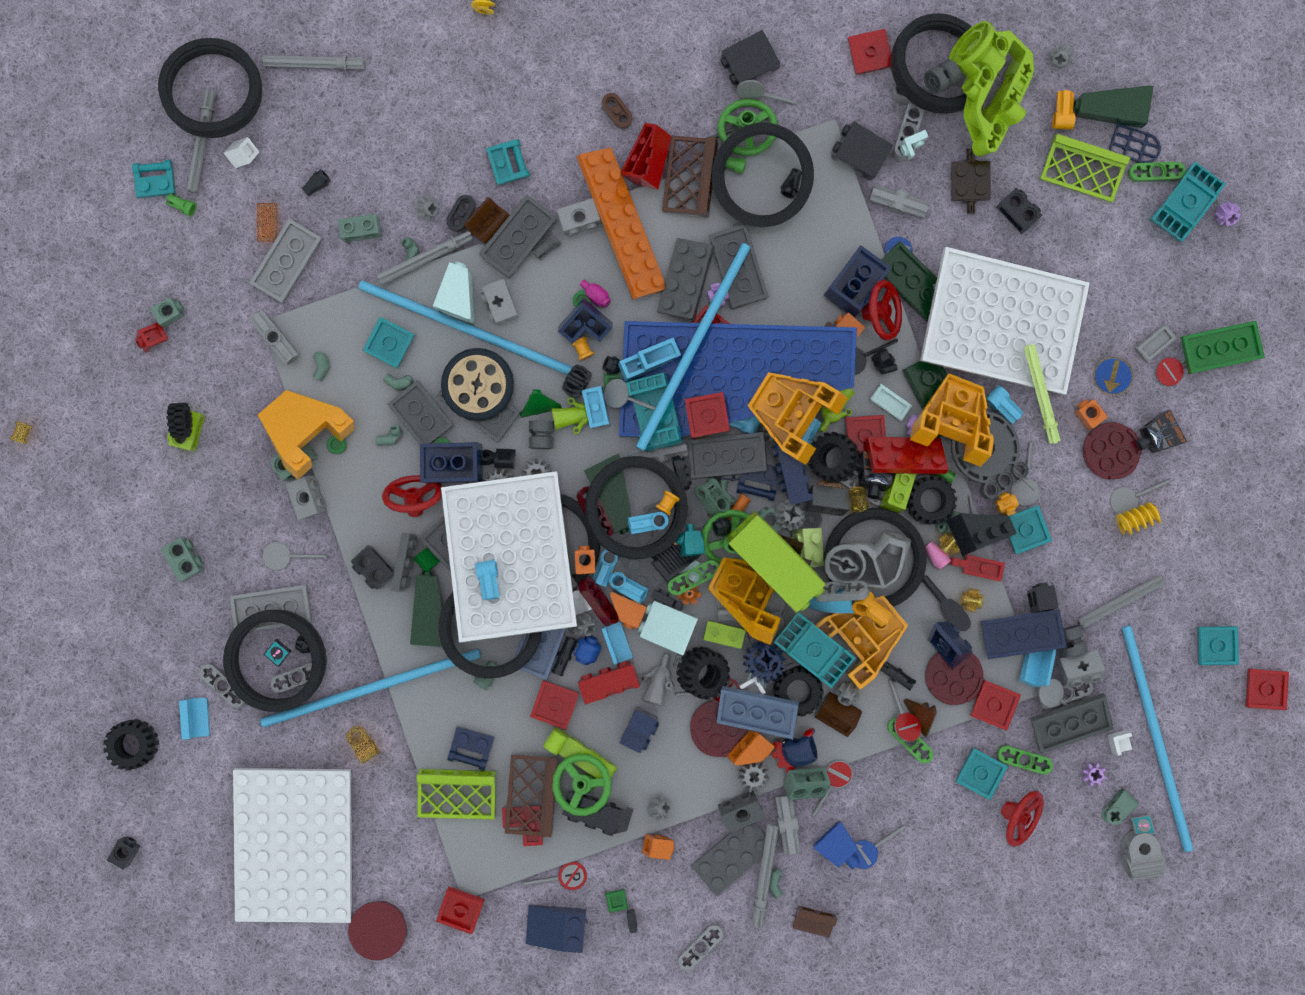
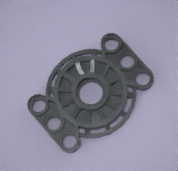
(998, 463)

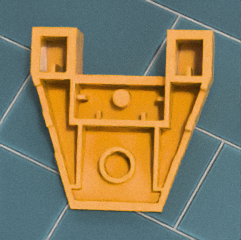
(788, 408)
(960, 414)
(295, 421)
(745, 598)
(866, 638)

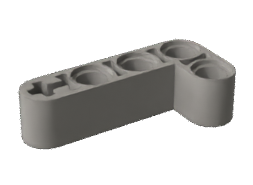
(907, 122)

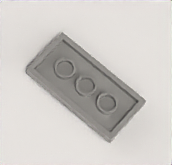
(286, 260)
(290, 599)

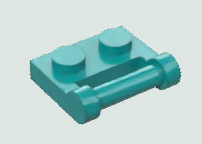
(501, 163)
(154, 185)

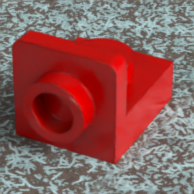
(150, 337)

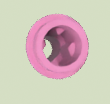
(937, 556)

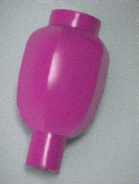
(596, 294)

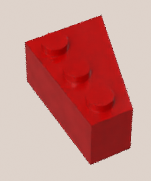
(647, 157)
(608, 682)

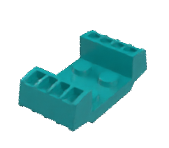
(1188, 202)
(650, 391)
(814, 650)

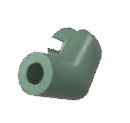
(322, 364)
(398, 384)
(724, 484)
(943, 526)

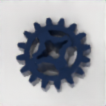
(761, 669)

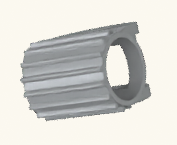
(1142, 863)

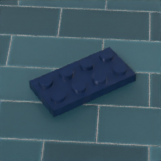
(1023, 634)

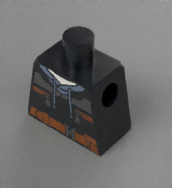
(1160, 433)
(873, 481)

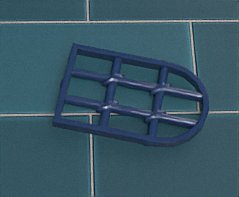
(1144, 143)

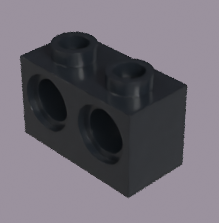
(1015, 214)
(376, 563)
(1042, 598)

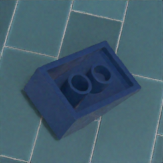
(855, 281)
(451, 462)
(949, 644)
(556, 928)

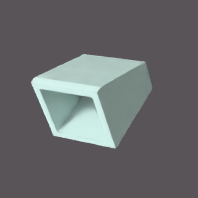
(456, 293)
(667, 627)

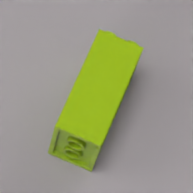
(776, 562)

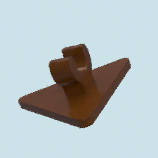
(923, 713)

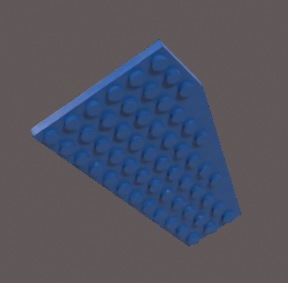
(738, 359)

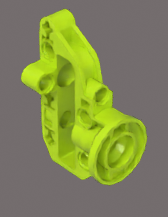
(980, 57)

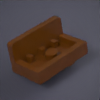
(486, 220)

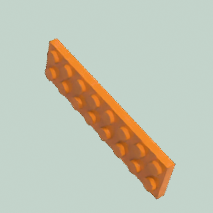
(621, 222)

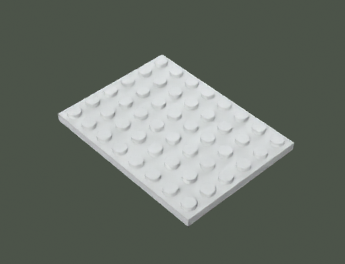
(993, 309)
(524, 531)
(292, 845)

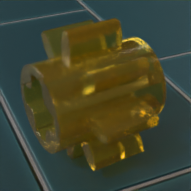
(948, 544)
(972, 600)

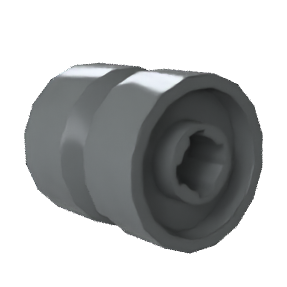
(942, 76)
(541, 434)
(1073, 633)

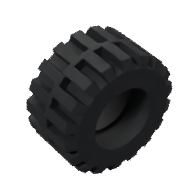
(847, 464)
(947, 500)
(693, 664)
(815, 686)
(115, 747)

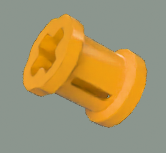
(582, 348)
(667, 503)

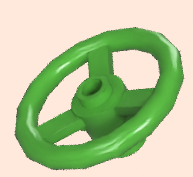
(747, 118)
(709, 546)
(589, 785)

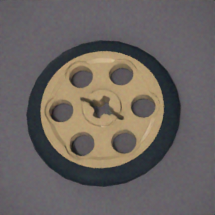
(452, 392)

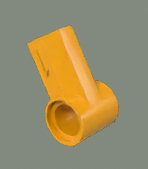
(1063, 116)
(872, 609)

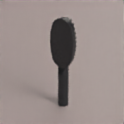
(952, 610)

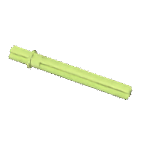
(1042, 394)

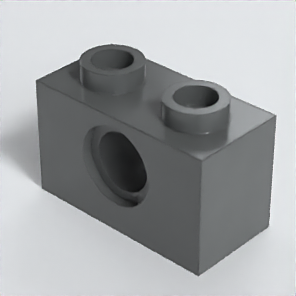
(741, 811)

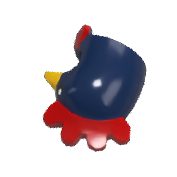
(796, 751)

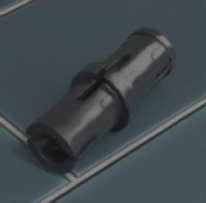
(558, 667)
(897, 675)

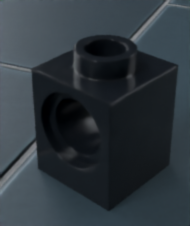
(118, 858)

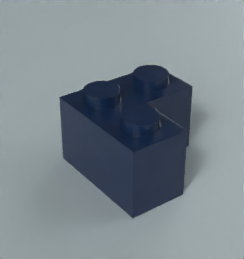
(584, 318)
(639, 730)

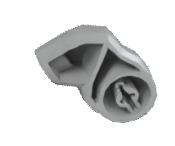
(874, 563)

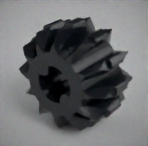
(576, 381)

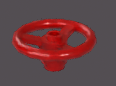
(882, 310)
(412, 496)
(1020, 815)

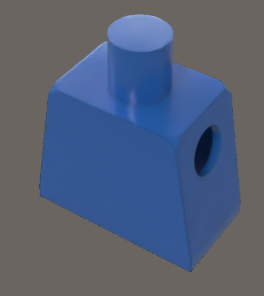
(837, 846)

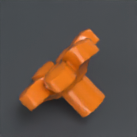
(689, 598)

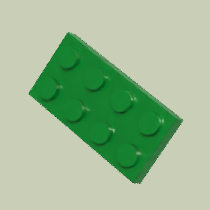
(1222, 347)

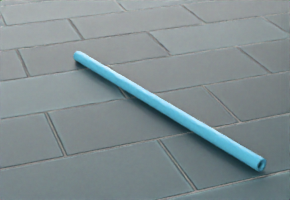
(464, 327)
(693, 346)
(365, 689)
(1157, 738)

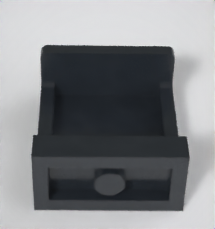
(749, 58)
(861, 149)

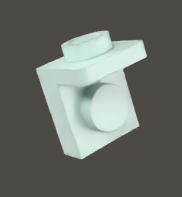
(915, 141)

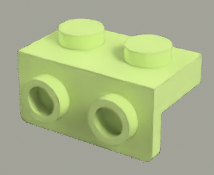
(812, 545)

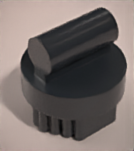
(884, 362)

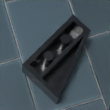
(979, 531)
(608, 818)

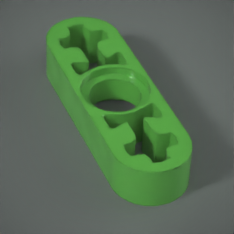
(1162, 166)
(691, 585)
(916, 754)
(1039, 758)

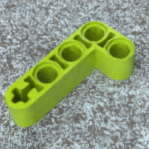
(565, 745)

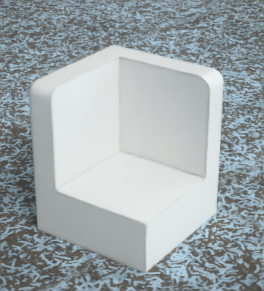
(241, 152)
(580, 603)
(752, 686)
(1119, 742)

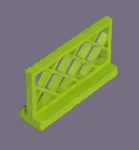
(1089, 151)
(452, 778)

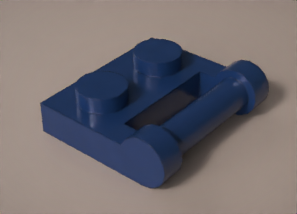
(769, 478)
(471, 741)

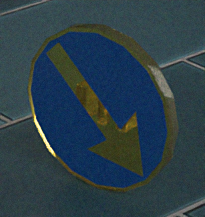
(1113, 375)

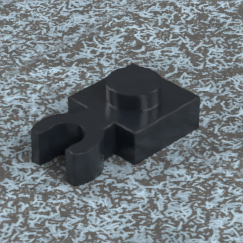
(501, 458)
(662, 596)

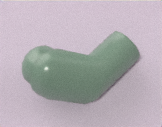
(411, 247)
(391, 438)
(774, 888)

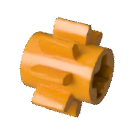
(1006, 504)

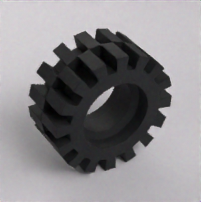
(179, 420)

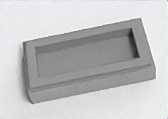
(1155, 343)

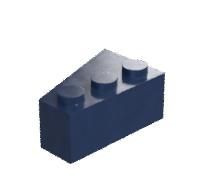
(793, 476)

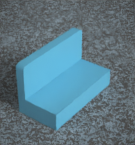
(596, 407)
(617, 643)
(1037, 668)
(194, 718)

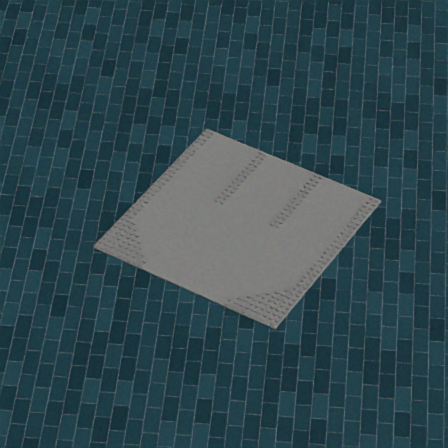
(797, 267)

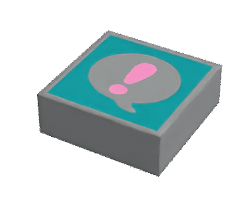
(1142, 824)

